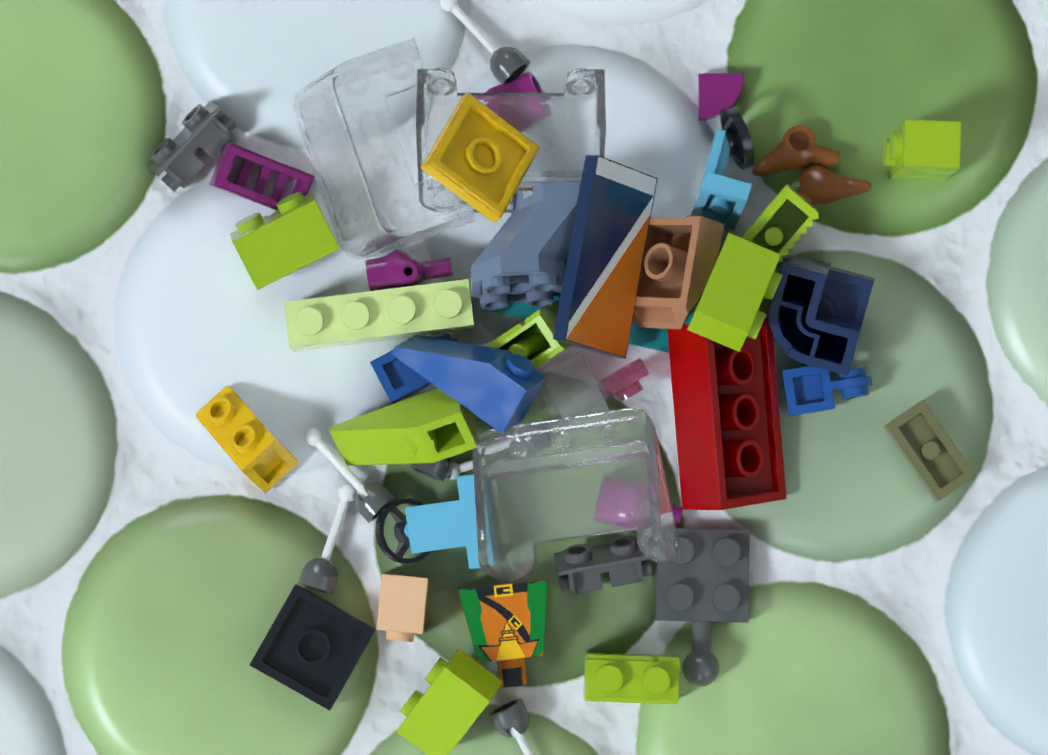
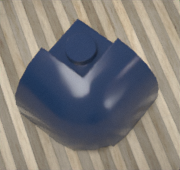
(819, 312)

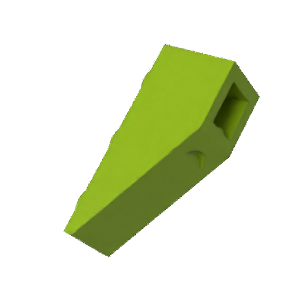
(407, 432)

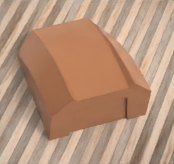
(675, 269)

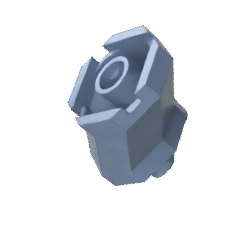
(529, 251)

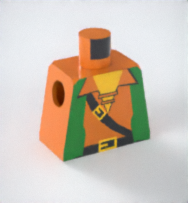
(507, 625)

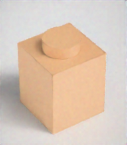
(402, 606)

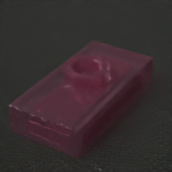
(624, 382)

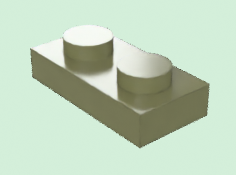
(929, 450)

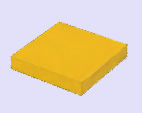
(480, 157)

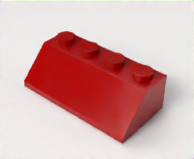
(726, 421)

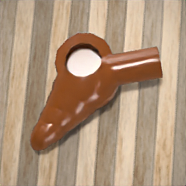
(796, 152)
(823, 187)

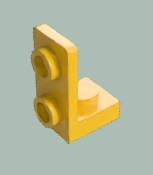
(246, 439)

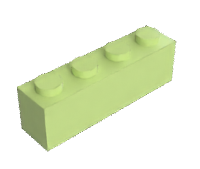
(379, 315)

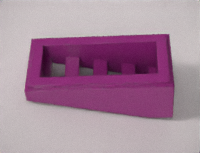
(226, 162)

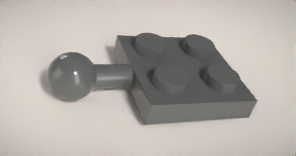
(704, 588)

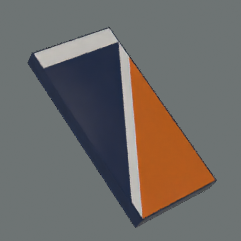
(605, 257)

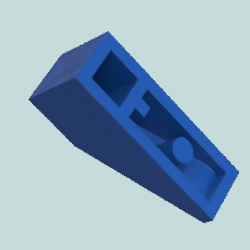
(480, 378)

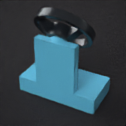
(720, 196)
(433, 526)

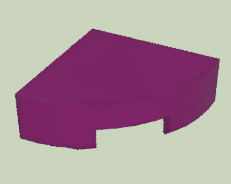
(717, 92)

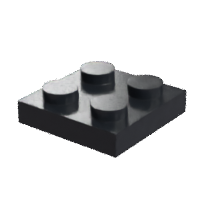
(312, 647)

